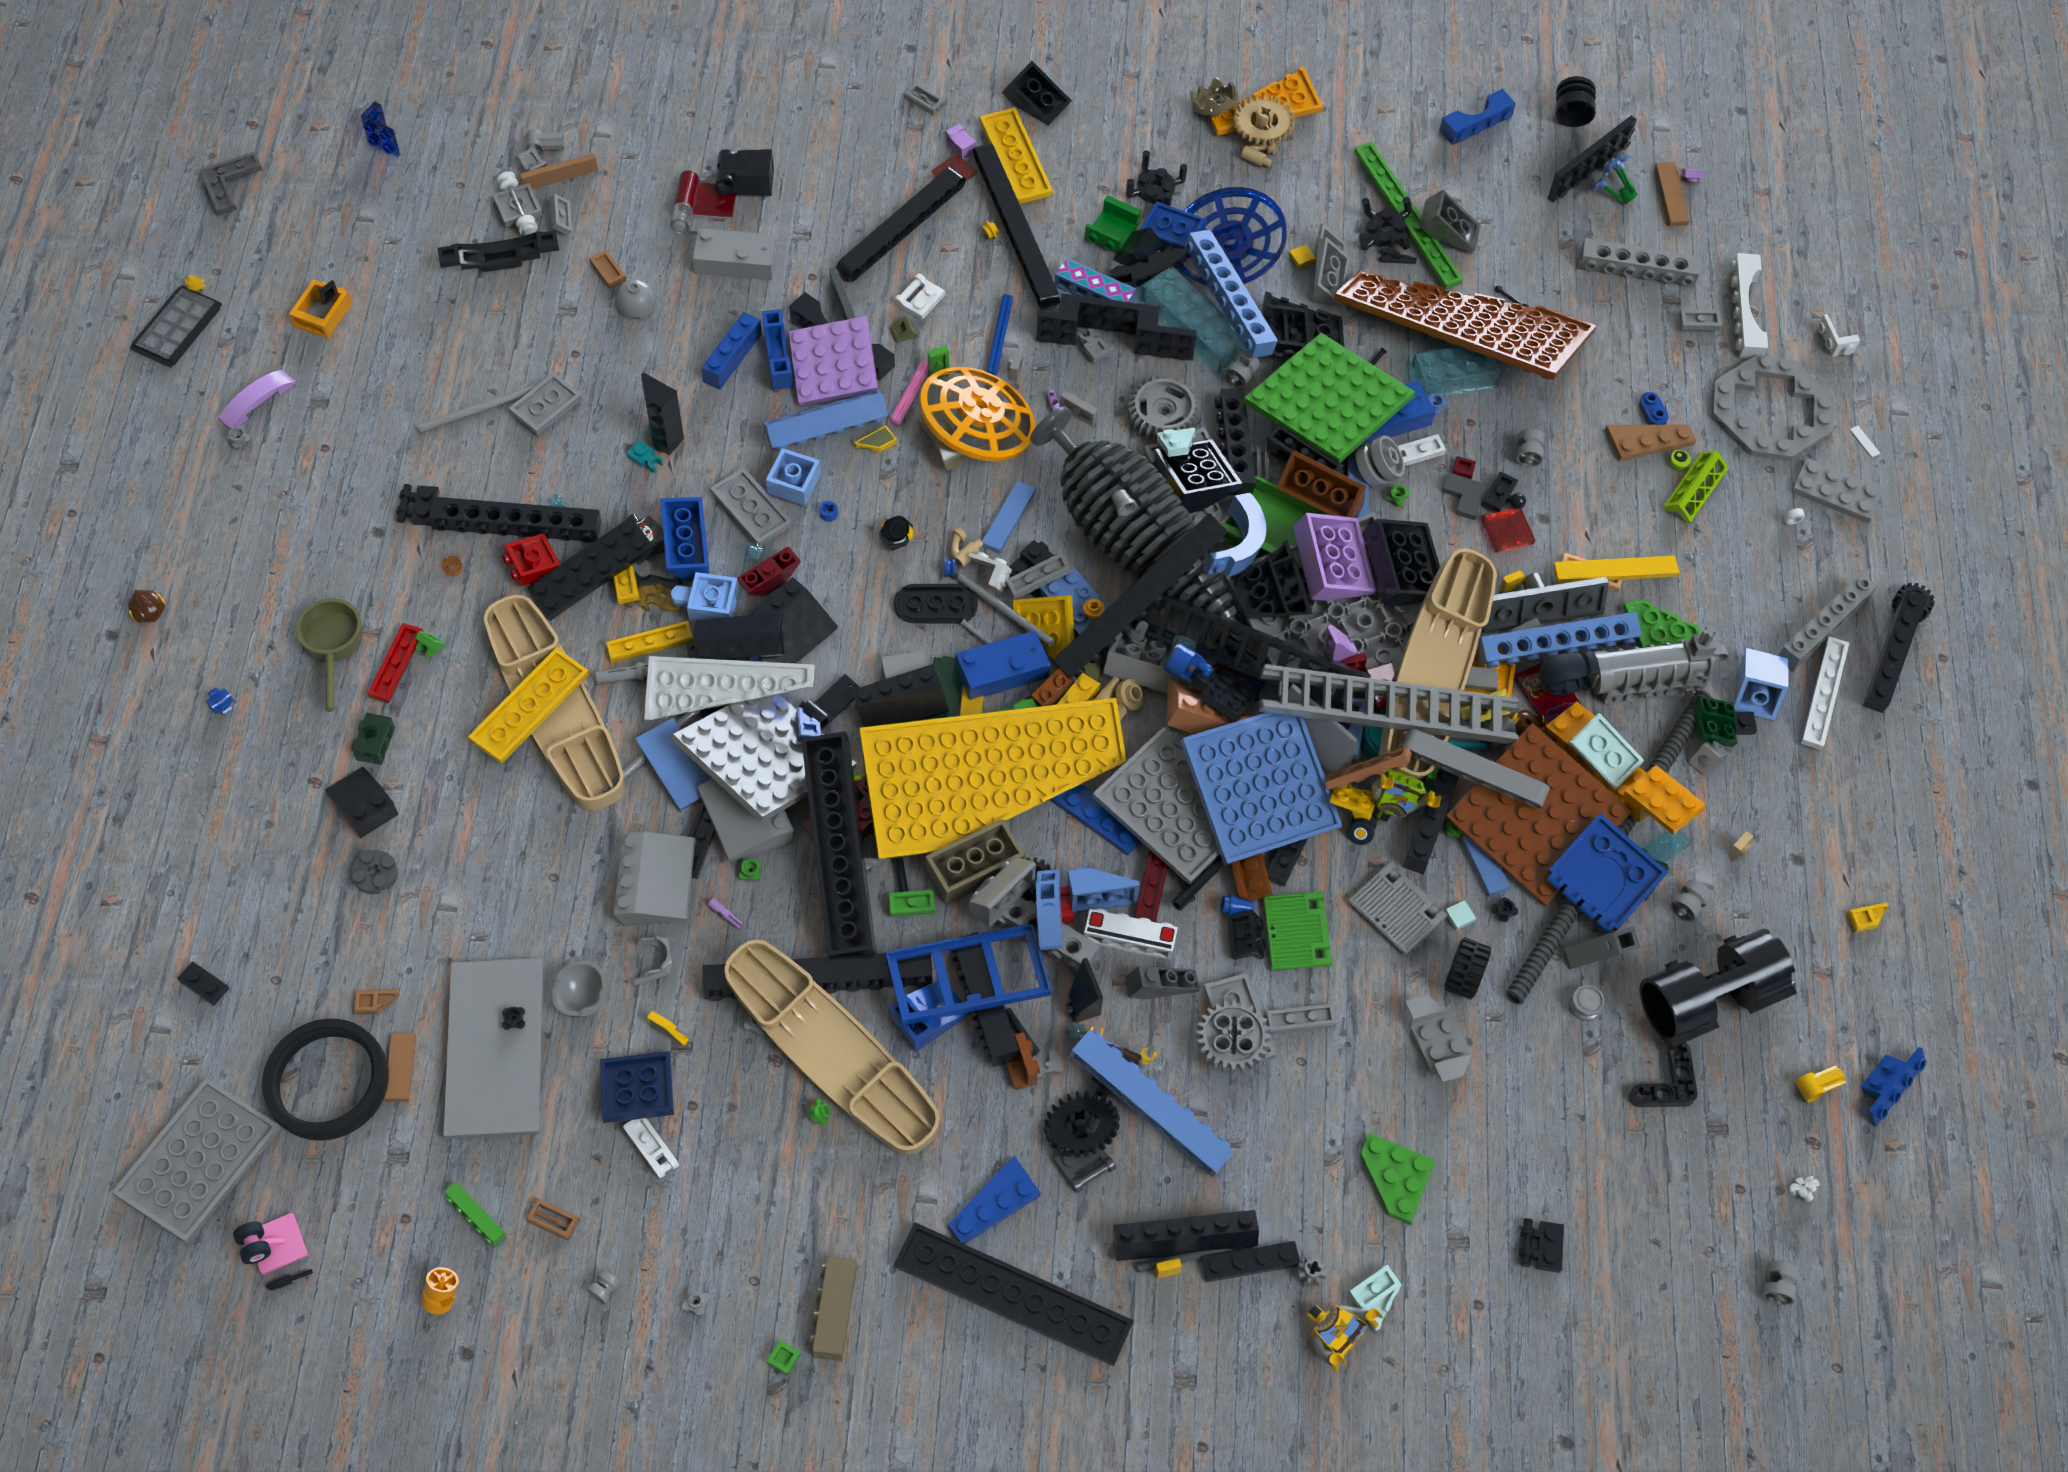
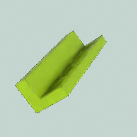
(1694, 480)

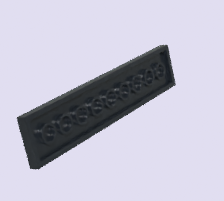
(1014, 1294)

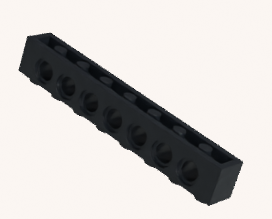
(506, 513)

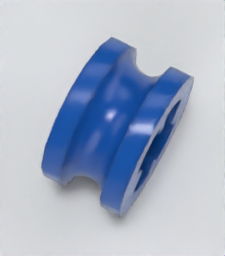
(830, 506)
(949, 567)

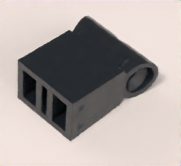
(745, 172)

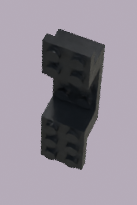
(1119, 317)

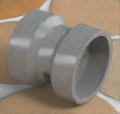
(603, 1286)

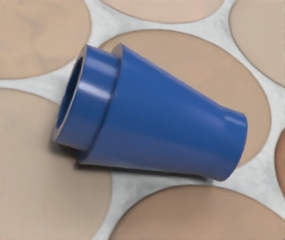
(1233, 905)

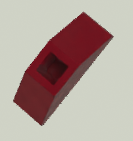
(770, 573)

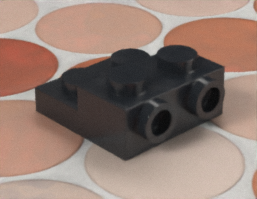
(1029, 557)

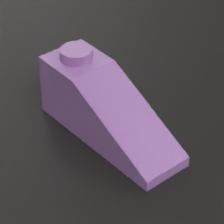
(1337, 645)

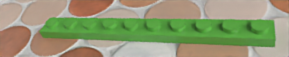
(1394, 194)

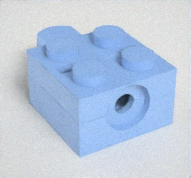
(708, 597)

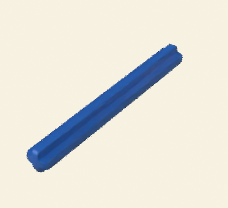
(999, 335)

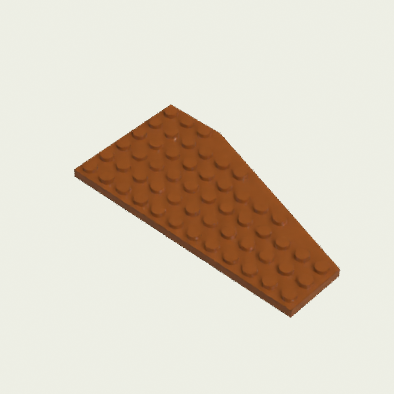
(1515, 334)

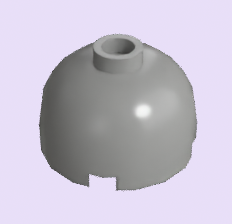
(635, 299)

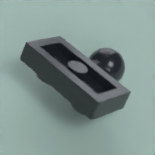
(1501, 492)

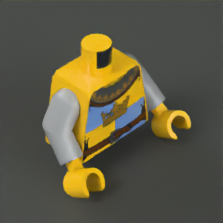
(1339, 1331)

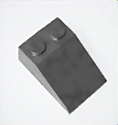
(1449, 222)

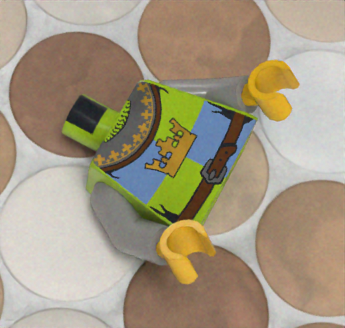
(1400, 795)

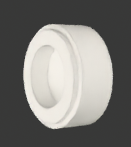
(1794, 516)

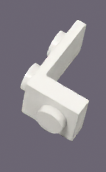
(1836, 345)
(1000, 573)

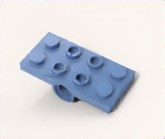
(1081, 591)

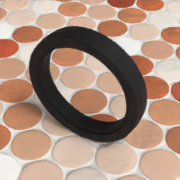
(291, 1045)

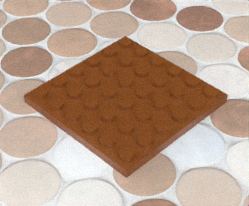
(1532, 839)

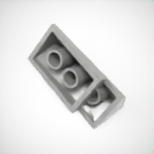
(1330, 267)

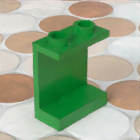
(1113, 224)

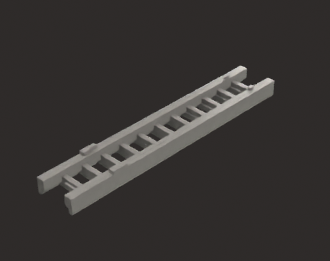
(1391, 689)

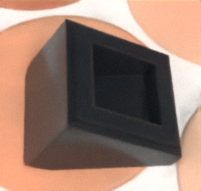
(326, 293)

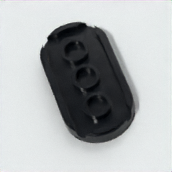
(935, 603)

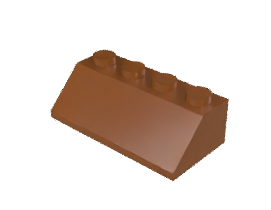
(1322, 487)

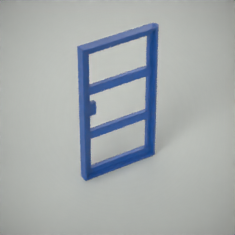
(974, 1001)

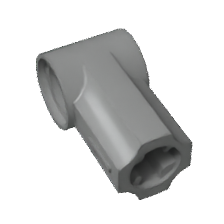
(544, 141)

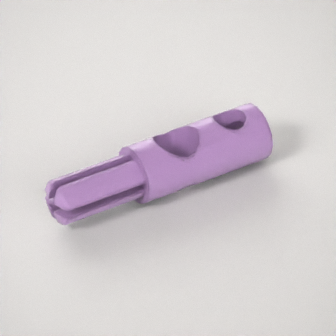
(1053, 400)
(725, 913)

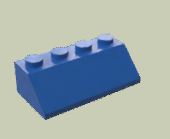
(684, 536)

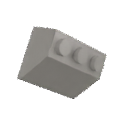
(1002, 890)

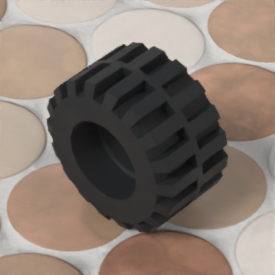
(1467, 968)

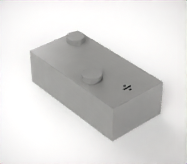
(735, 254)

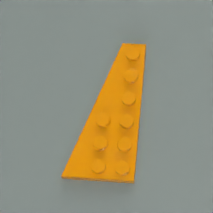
(1294, 89)

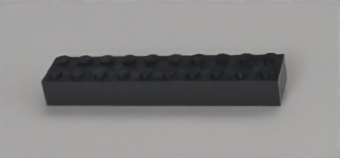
(838, 845)

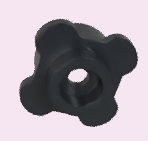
(1508, 905)
(511, 1012)

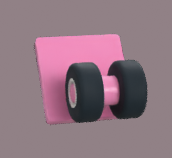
(271, 1244)

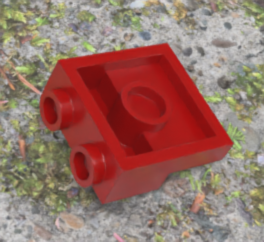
(529, 559)

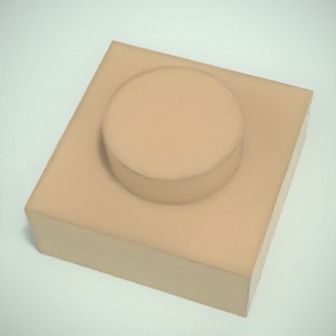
(1741, 846)

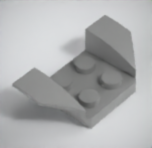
(1438, 1038)

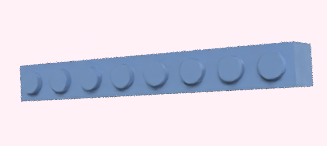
(1151, 1103)

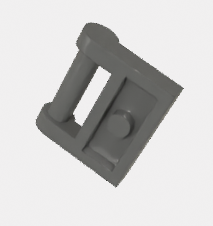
(1070, 1166)

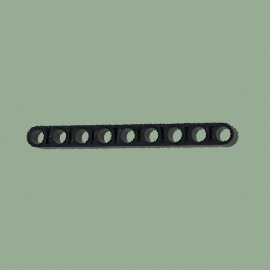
(900, 224)

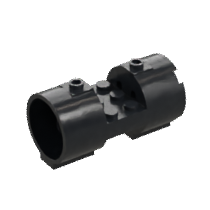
(1684, 1003)

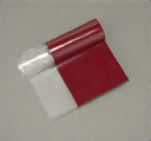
(700, 206)

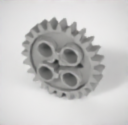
(1255, 1037)

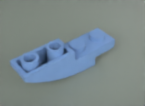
(1049, 909)

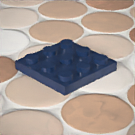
(636, 1087)

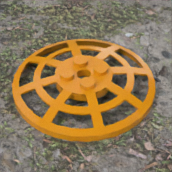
(968, 408)

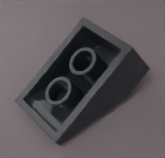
(1037, 94)
(362, 801)

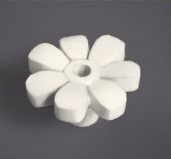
(1804, 1187)

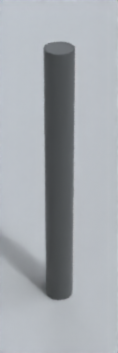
(1151, 1264)

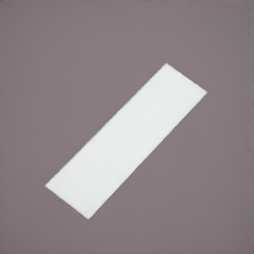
(1864, 440)

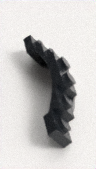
(498, 254)

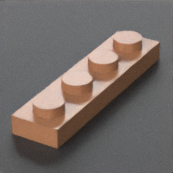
(1360, 771)

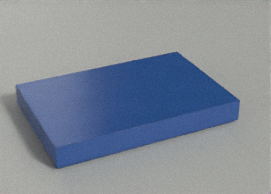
(1173, 224)

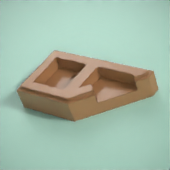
(373, 1001)

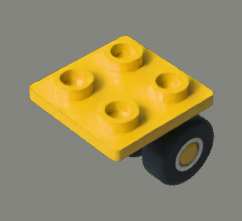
(1362, 805)

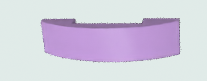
(253, 395)

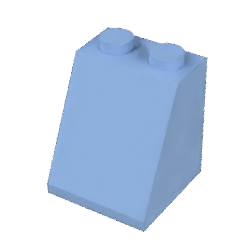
(1761, 684)

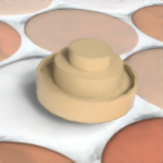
(1129, 694)

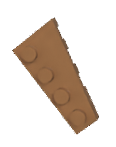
(1645, 440)

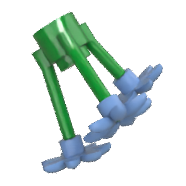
(1627, 192)

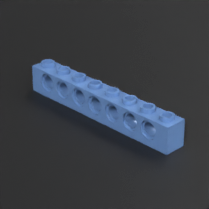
(1231, 294)
(1626, 624)

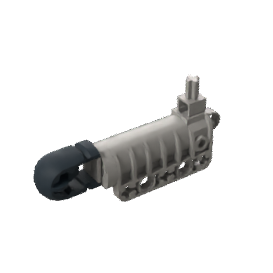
(1636, 672)

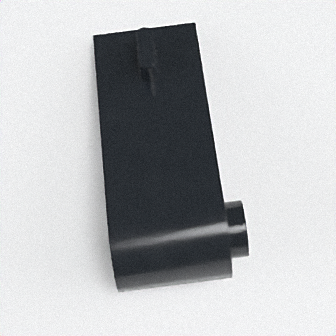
(831, 702)

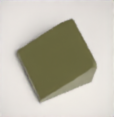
(904, 329)

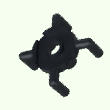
(1155, 177)
(1385, 218)

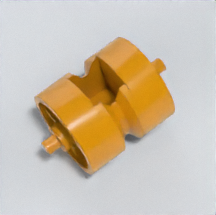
(439, 1290)

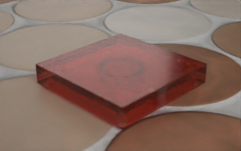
(1508, 529)

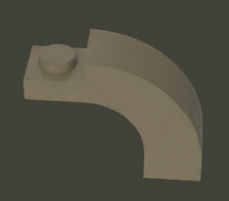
(947, 457)

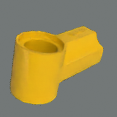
(1816, 1085)

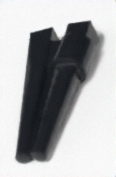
(1395, 257)

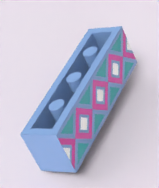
(1088, 282)

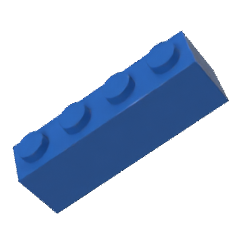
(731, 350)

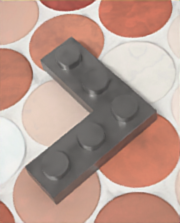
(218, 174)

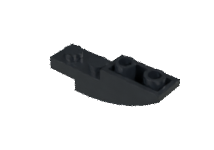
(1143, 272)

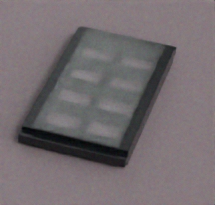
(176, 326)

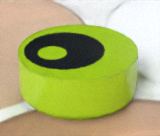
(1680, 460)

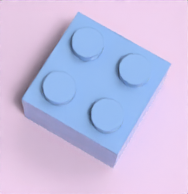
(793, 477)

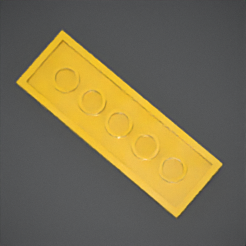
(1017, 155)
(528, 705)

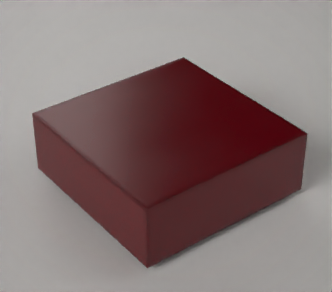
(1464, 467)

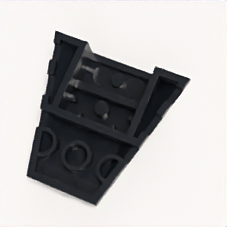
(1298, 325)

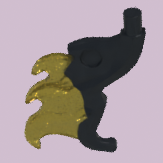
(655, 591)

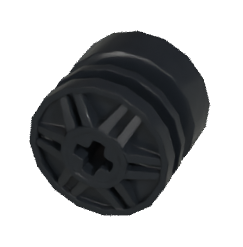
(1575, 101)

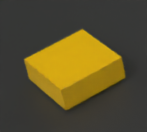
(1302, 256)
(1512, 581)
(1168, 1268)

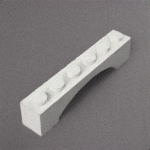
(1751, 338)

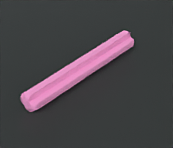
(910, 393)

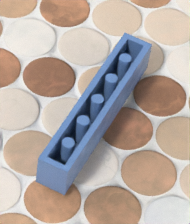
(825, 419)

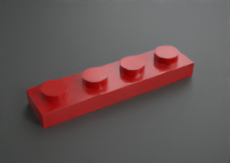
(394, 664)

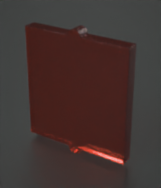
(957, 164)

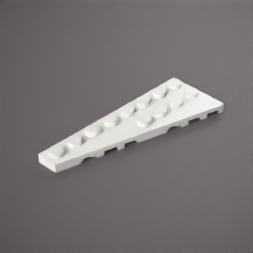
(695, 684)

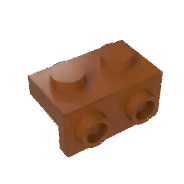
(1023, 1071)

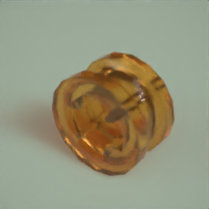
(450, 560)

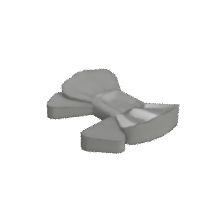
(1054, 1065)

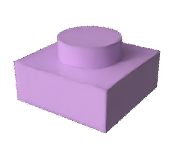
(1692, 174)

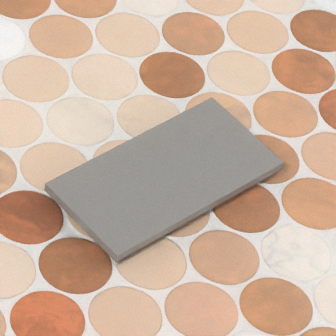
(493, 1070)

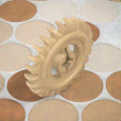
(1264, 113)

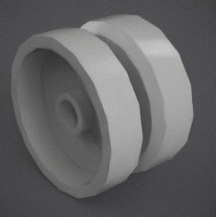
(1380, 461)

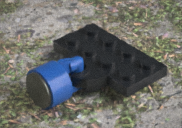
(1221, 691)

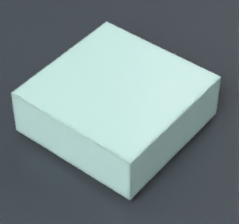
(1460, 915)

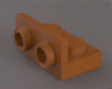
(1051, 688)
(1251, 878)

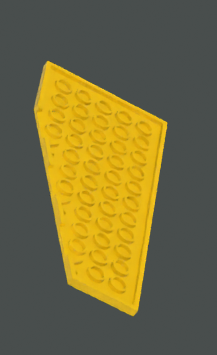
(969, 771)

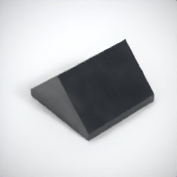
(1138, 246)

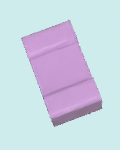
(960, 140)

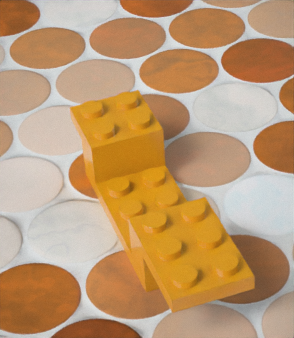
(1644, 793)

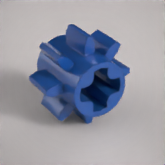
(220, 701)

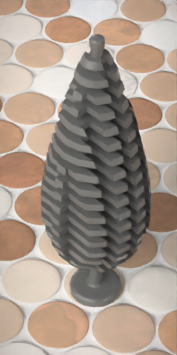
(1141, 538)

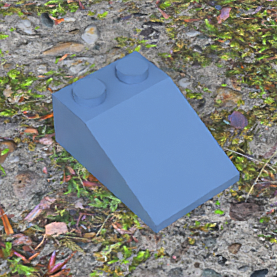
(1100, 889)

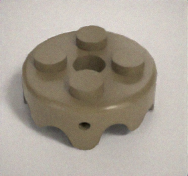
(1213, 100)

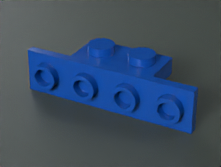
(1890, 1081)

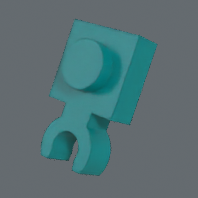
(644, 455)

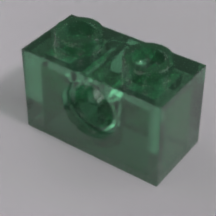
(373, 750)

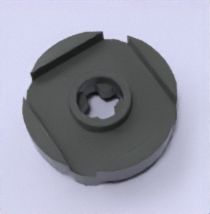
(374, 859)

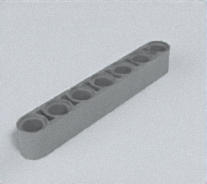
(1476, 768)

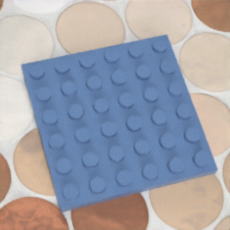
(1260, 784)

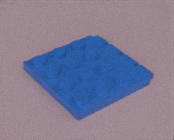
(1606, 874)

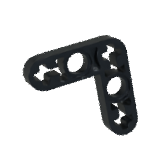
(1673, 1089)

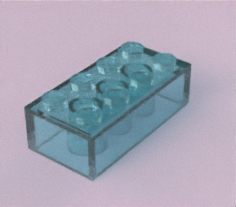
(1455, 371)

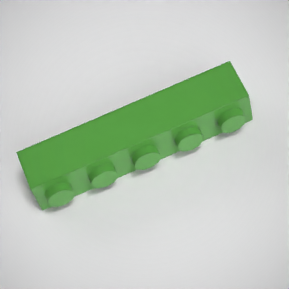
(475, 1214)

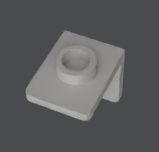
(1713, 751)

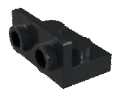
(1246, 935)

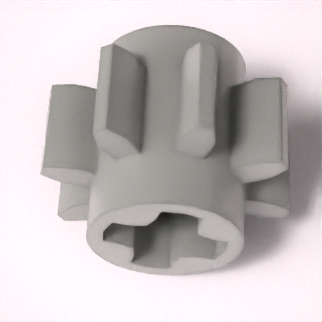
(1310, 1278)

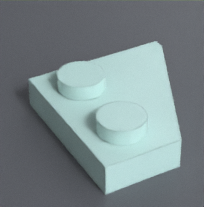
(1176, 441)
(1377, 1292)

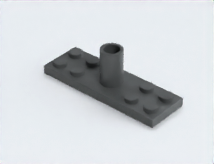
(1547, 602)

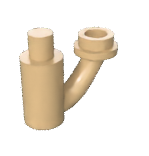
(1253, 154)
(962, 556)

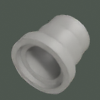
(1124, 503)

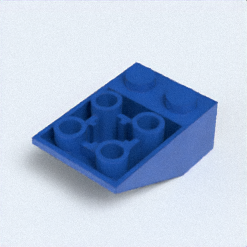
(924, 1032)

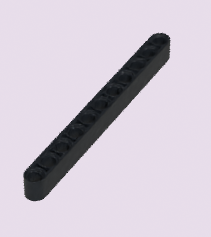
(1016, 226)

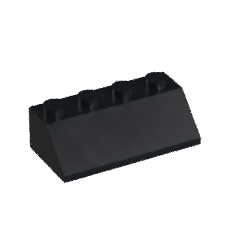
(662, 414)
(739, 637)
(901, 698)

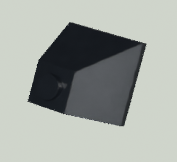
(1085, 995)

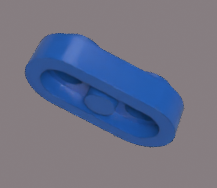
(1653, 408)

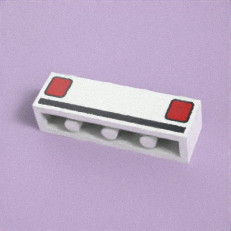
(1131, 934)

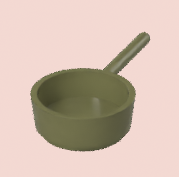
(330, 633)

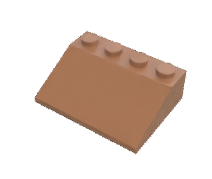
(1190, 713)

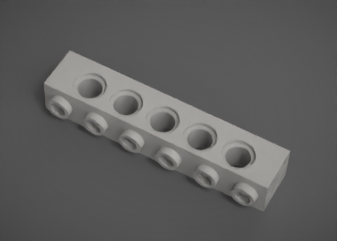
(1640, 262)
(1828, 621)
(1071, 938)

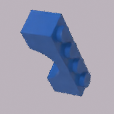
(1460, 126)
(777, 349)

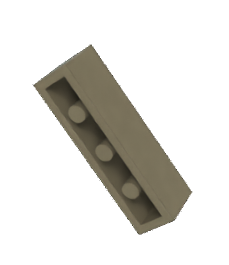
(834, 1308)

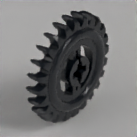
(1081, 1115)

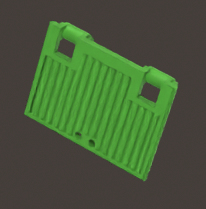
(1297, 931)

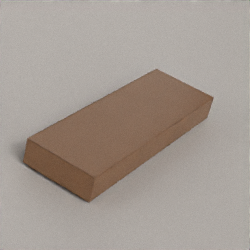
(400, 1067)

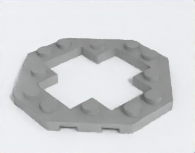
(1804, 387)

